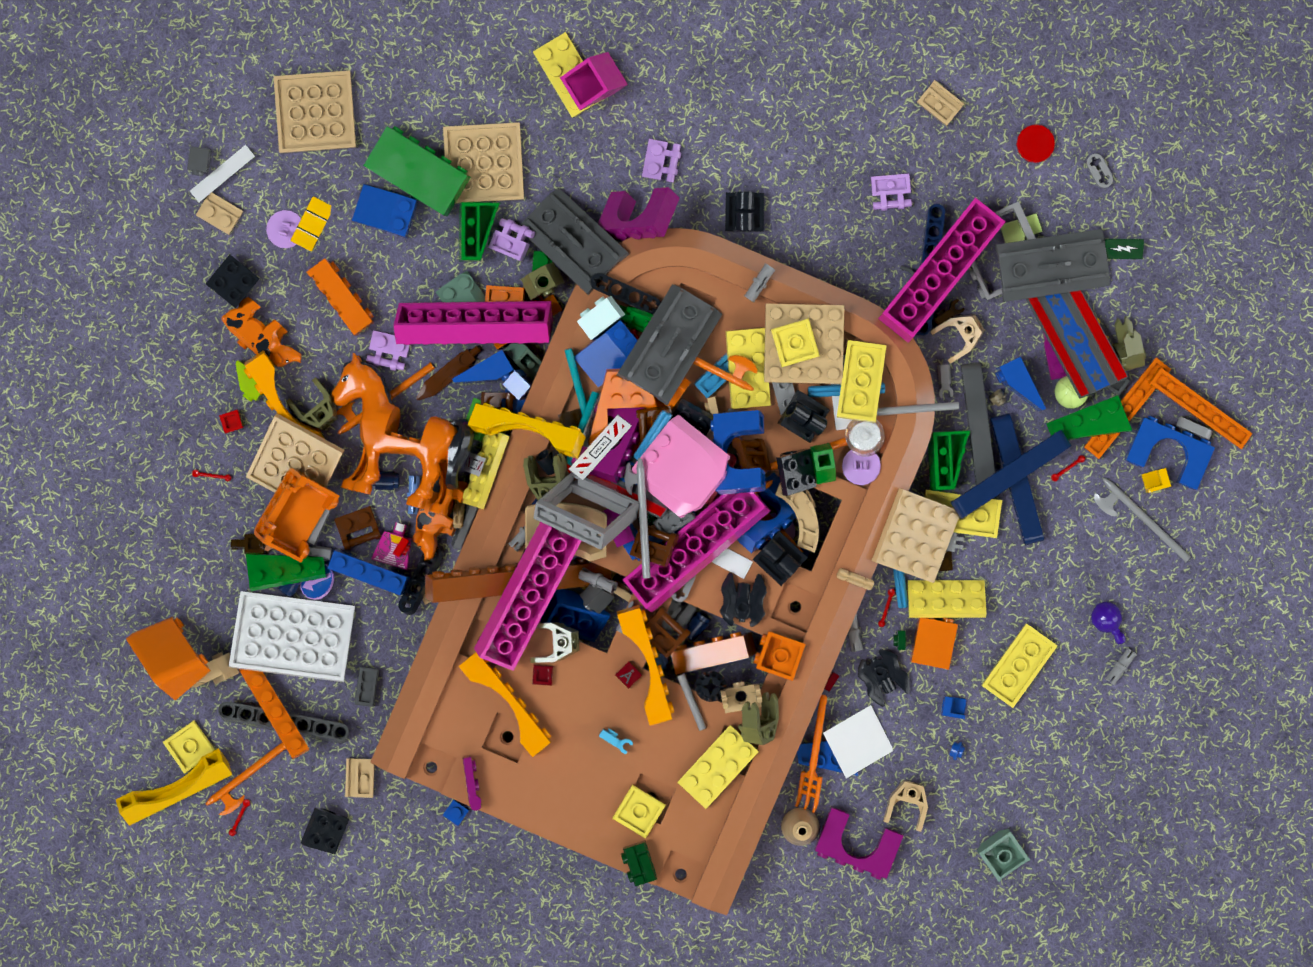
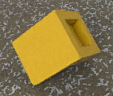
(1156, 480)

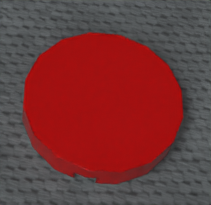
(1035, 143)

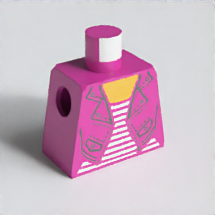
(388, 543)

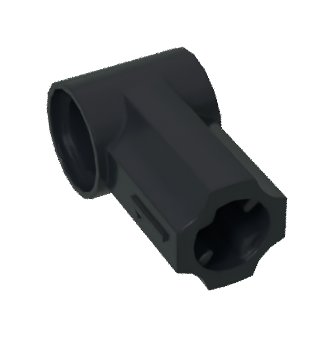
(545, 460)

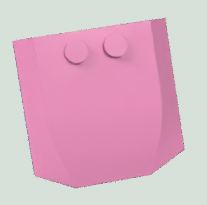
(683, 467)

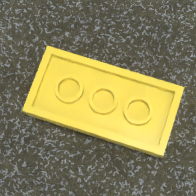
(556, 60)
(749, 344)
(861, 381)
(479, 487)
(980, 522)
(946, 599)
(1019, 665)
(718, 767)

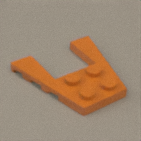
(618, 394)

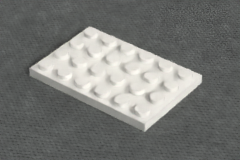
(292, 636)

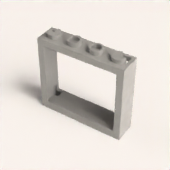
(1023, 222)
(577, 527)

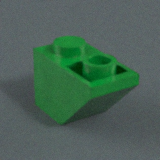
(823, 463)

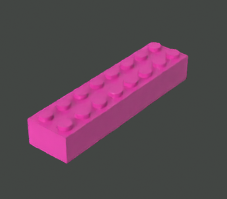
(941, 270)
(473, 322)
(698, 546)
(526, 596)

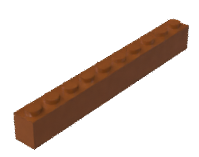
(493, 581)

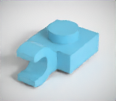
(611, 737)

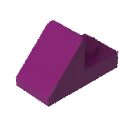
(625, 536)

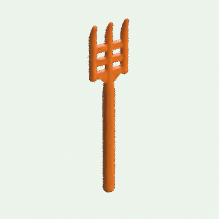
(811, 774)

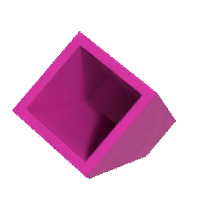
(593, 80)

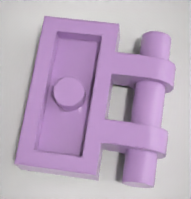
(655, 159)
(891, 185)
(509, 245)
(386, 343)

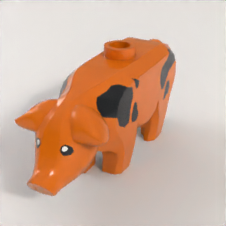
(257, 336)
(431, 525)

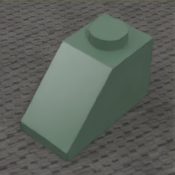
(524, 359)

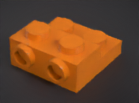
(779, 655)

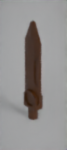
(447, 373)

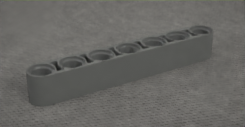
(977, 421)
(310, 732)

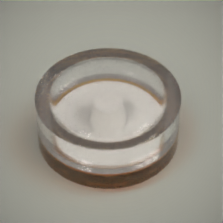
(865, 437)

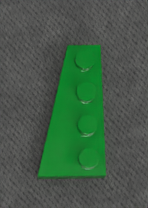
(1099, 419)
(279, 570)

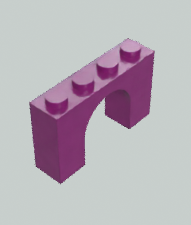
(649, 224)
(613, 464)
(877, 862)

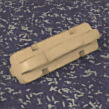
(458, 514)
(855, 579)

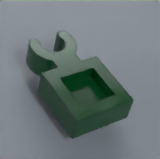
(899, 639)

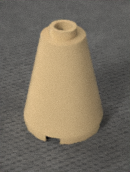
(797, 819)

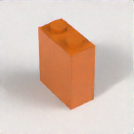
(934, 642)

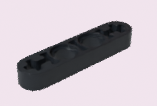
(624, 295)
(417, 578)

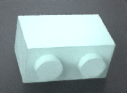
(600, 317)

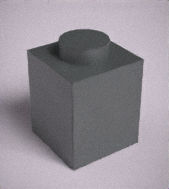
(199, 161)
(596, 598)

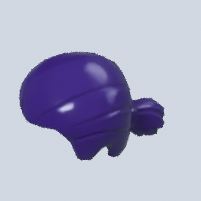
(1107, 619)

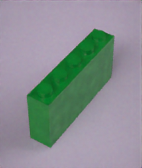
(417, 170)

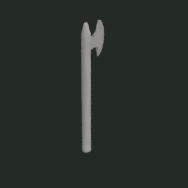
(918, 408)
(639, 479)
(1106, 504)

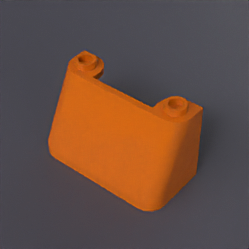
(294, 514)
(168, 656)

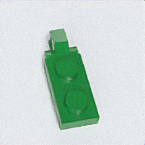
(635, 318)

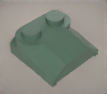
(461, 289)
(1002, 853)

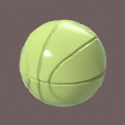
(1067, 395)

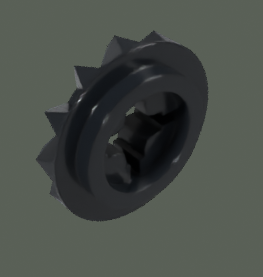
(703, 679)

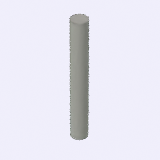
(691, 701)

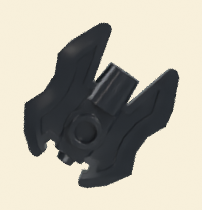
(743, 603)
(883, 673)

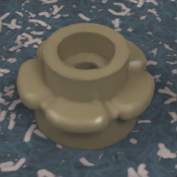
(998, 397)

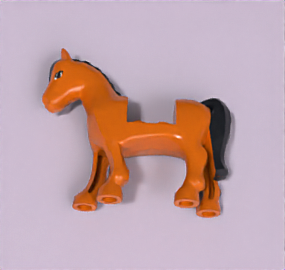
(439, 451)

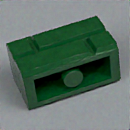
(639, 863)

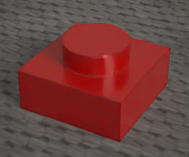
(231, 421)
(402, 547)

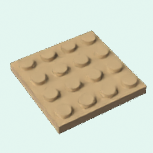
(314, 112)
(492, 160)
(828, 331)
(293, 447)
(916, 535)

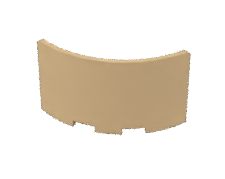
(590, 514)
(806, 518)

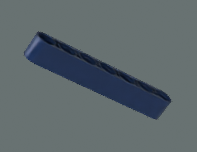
(931, 241)
(1011, 474)
(1020, 491)

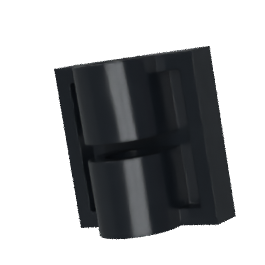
(744, 212)
(232, 281)
(694, 415)
(804, 416)
(796, 471)
(780, 558)
(324, 830)

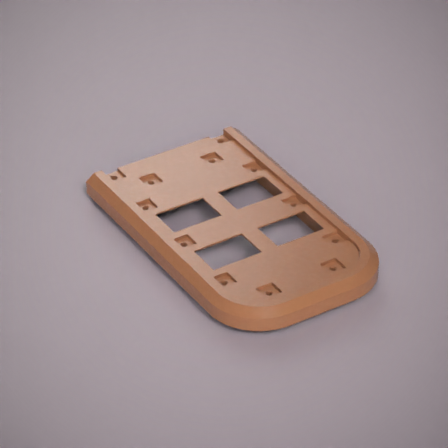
(579, 777)

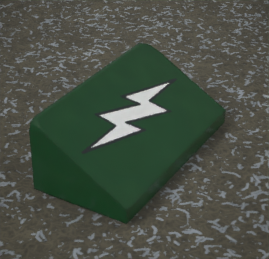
(1124, 248)

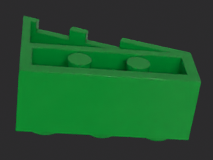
(474, 229)
(945, 457)

